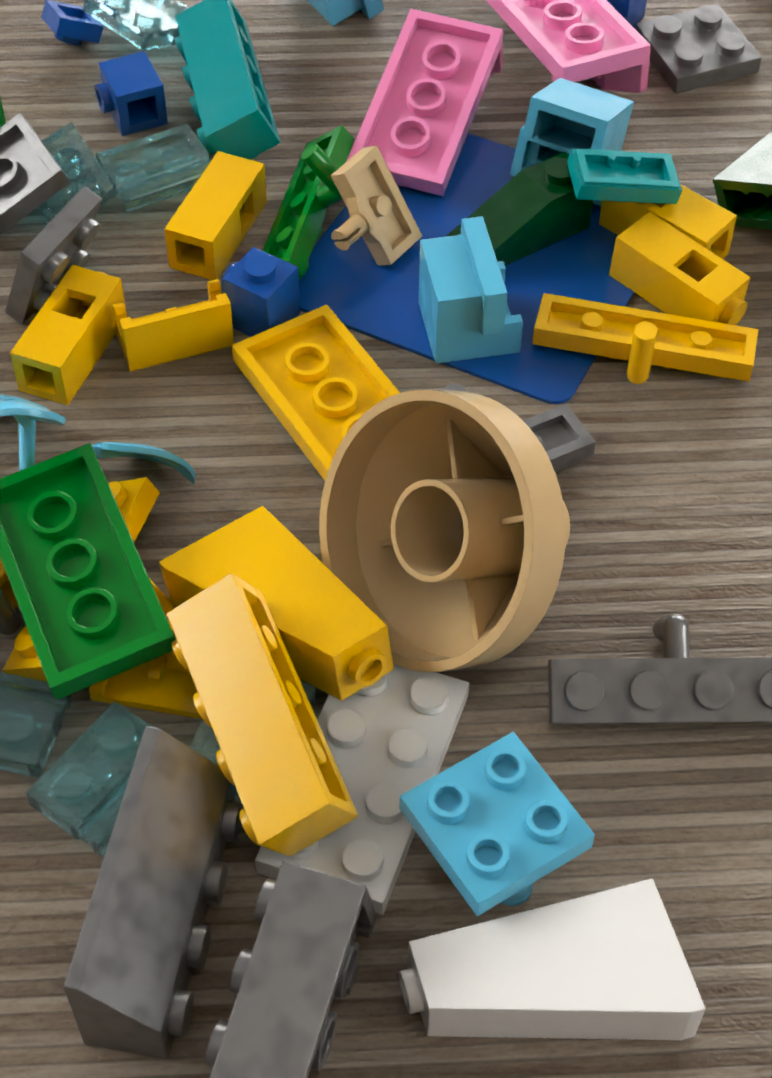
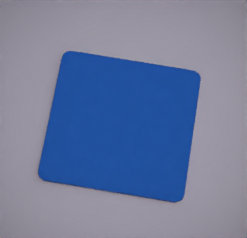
(385, 297)

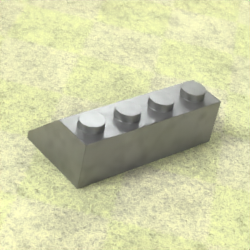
(153, 901)

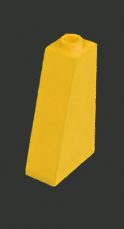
(323, 624)

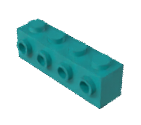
(225, 80)

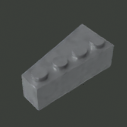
(291, 976)

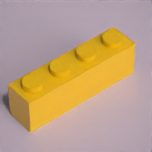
(259, 718)

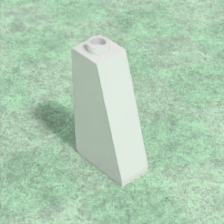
(559, 971)

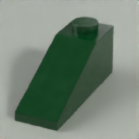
(533, 211)

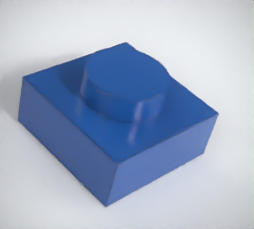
(71, 23)

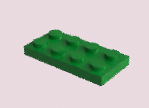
(77, 573)

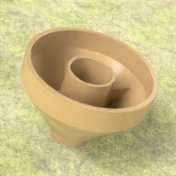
(445, 526)

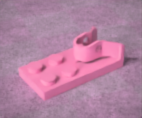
(580, 41)
(430, 97)

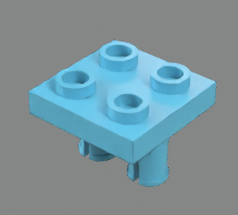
(496, 824)

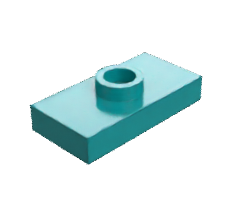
(623, 176)

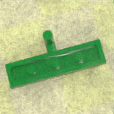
(308, 199)

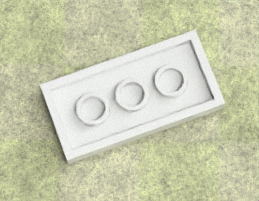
(383, 746)

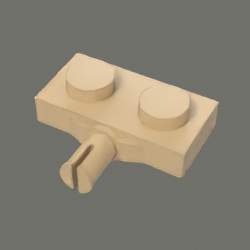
(374, 208)

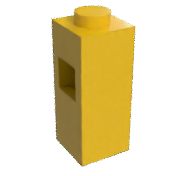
(692, 215)
(216, 216)
(678, 273)
(67, 335)

